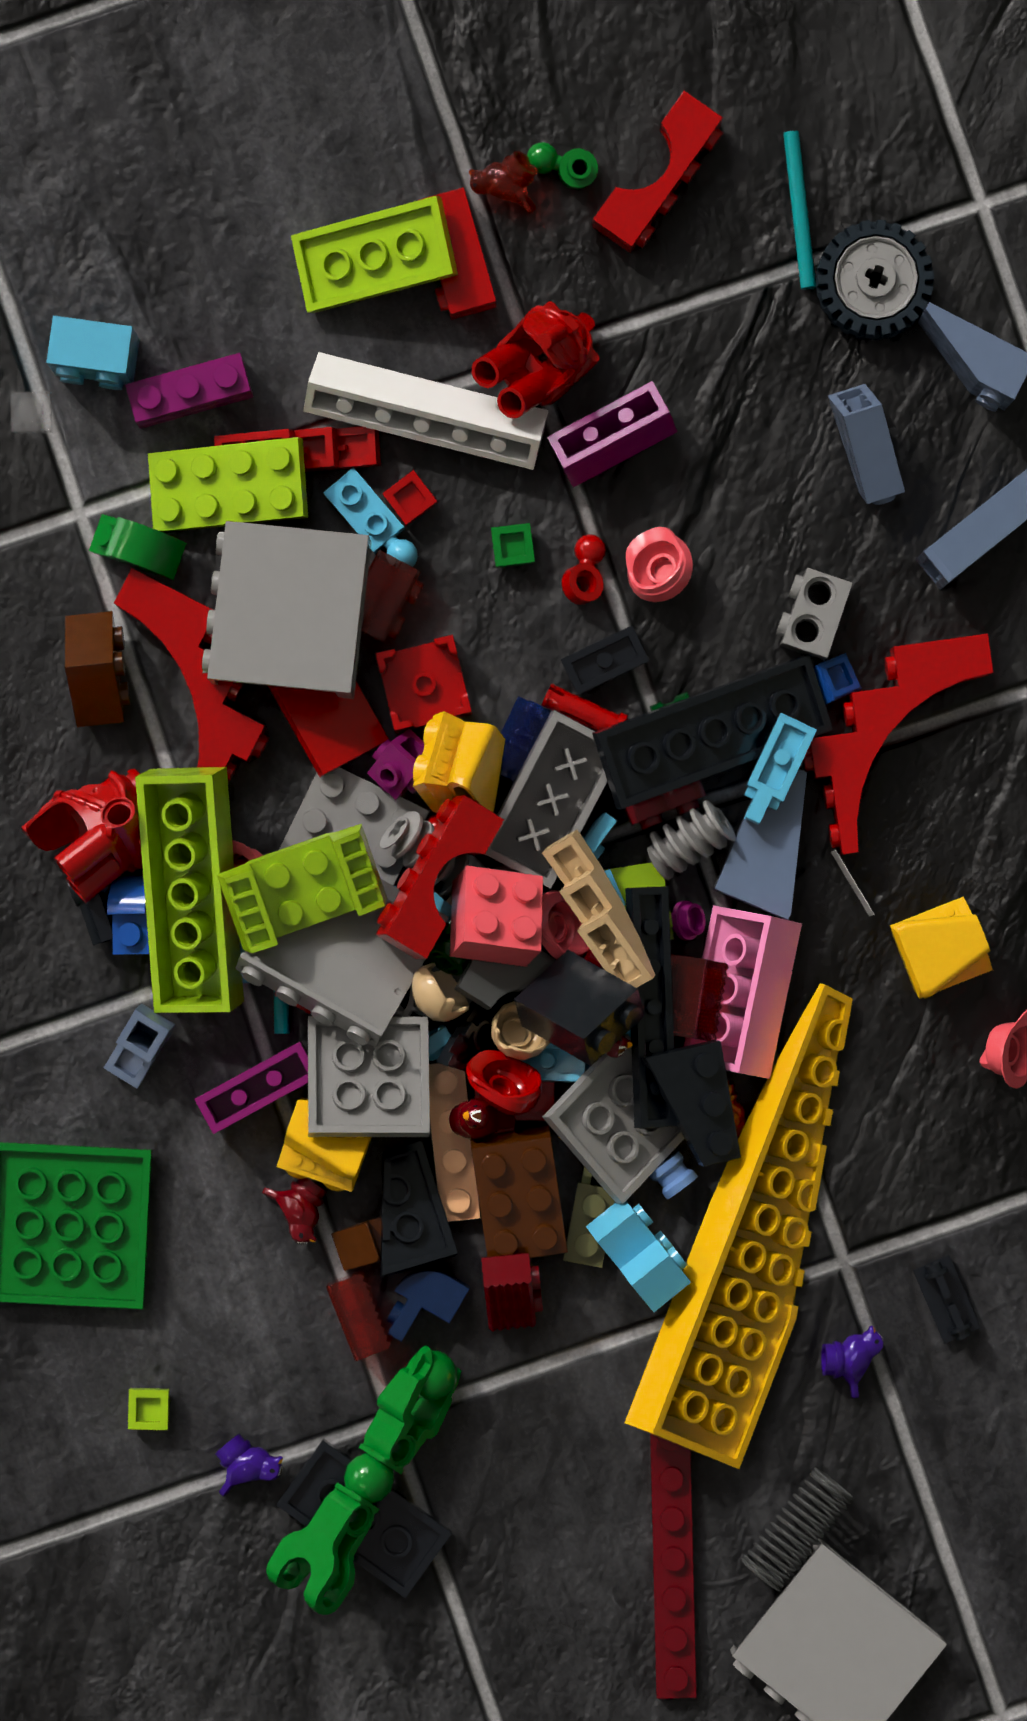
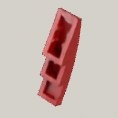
(323, 447)

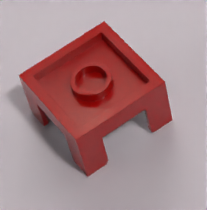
(423, 683)

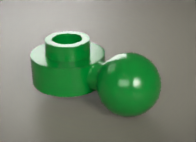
(545, 159)

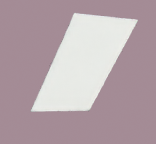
(851, 881)

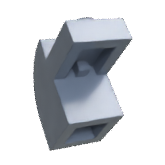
(139, 1045)

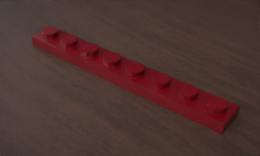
(673, 1569)

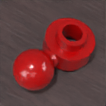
(589, 552)

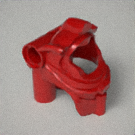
(516, 359)
(104, 832)

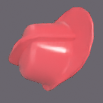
(1007, 1052)

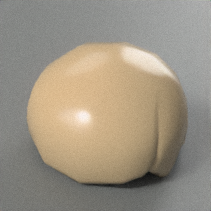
(436, 994)
(513, 1038)

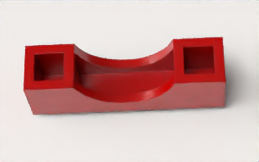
(628, 212)
(413, 919)

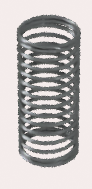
(770, 1574)

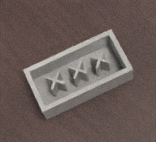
(549, 796)

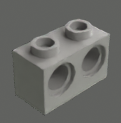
(823, 617)

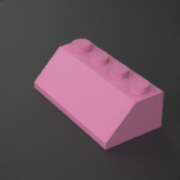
(760, 968)

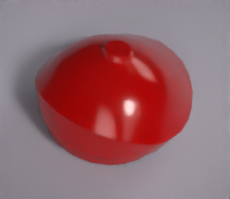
(504, 1082)

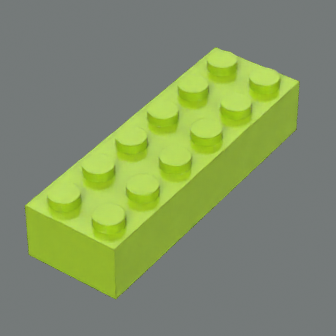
(188, 920)

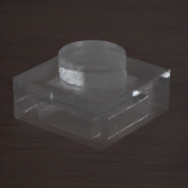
(31, 412)

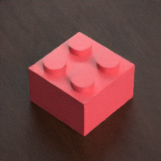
(496, 916)

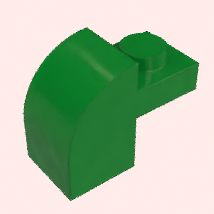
(137, 546)

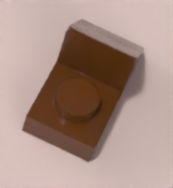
(359, 1243)

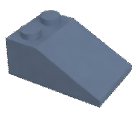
(980, 360)

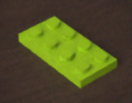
(374, 254)
(228, 484)

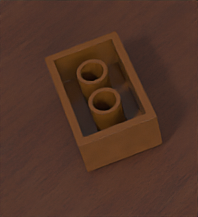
(519, 1193)

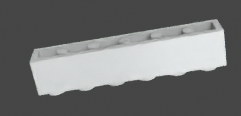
(422, 410)

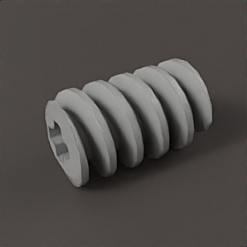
(407, 835)
(690, 840)

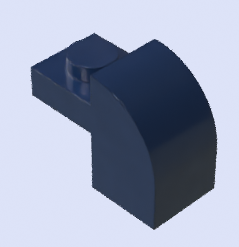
(429, 1290)

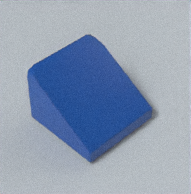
(836, 678)

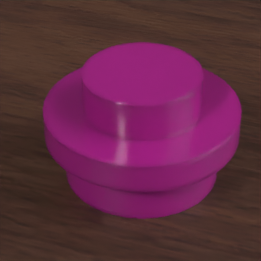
(688, 920)

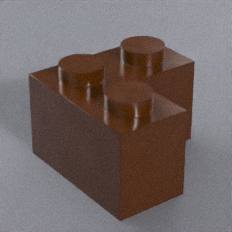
(95, 668)

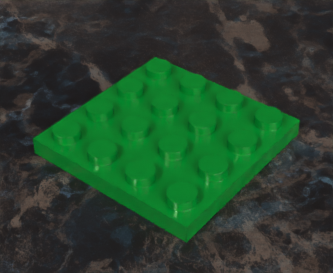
(74, 1224)

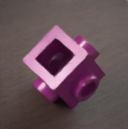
(395, 763)

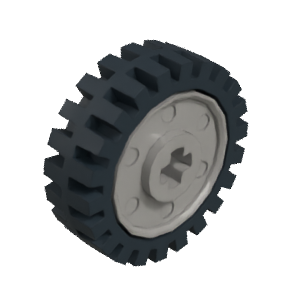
(902, 268)

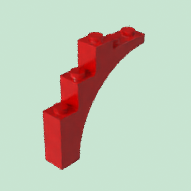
(183, 630)
(846, 758)

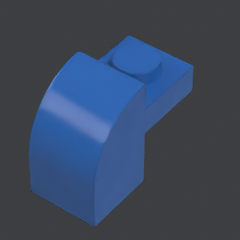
(128, 914)

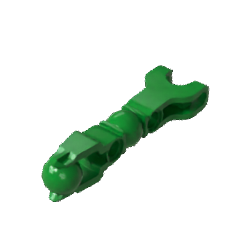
(348, 1512)

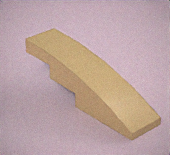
(598, 907)

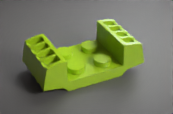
(302, 887)

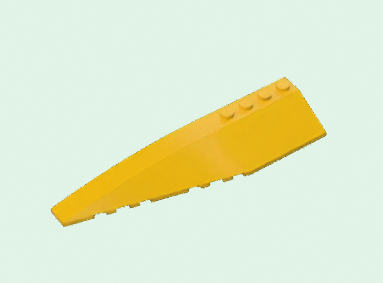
(745, 1264)

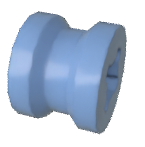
(673, 1175)

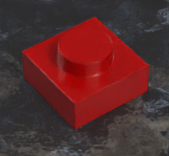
(409, 498)

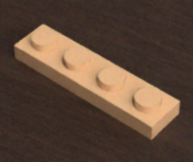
(451, 1152)

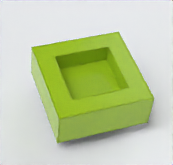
(148, 1409)

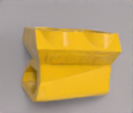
(459, 761)
(942, 947)
(324, 1159)

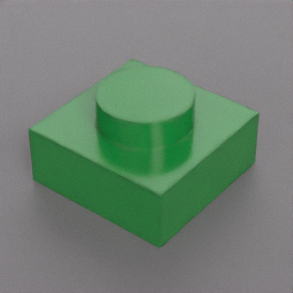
(512, 545)

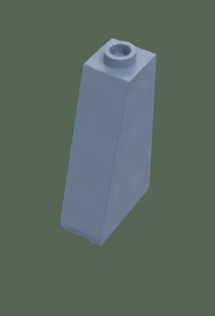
(976, 533)
(765, 856)

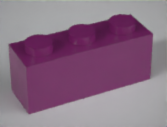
(189, 390)
(612, 434)
(255, 1088)

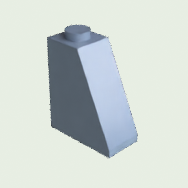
(867, 444)

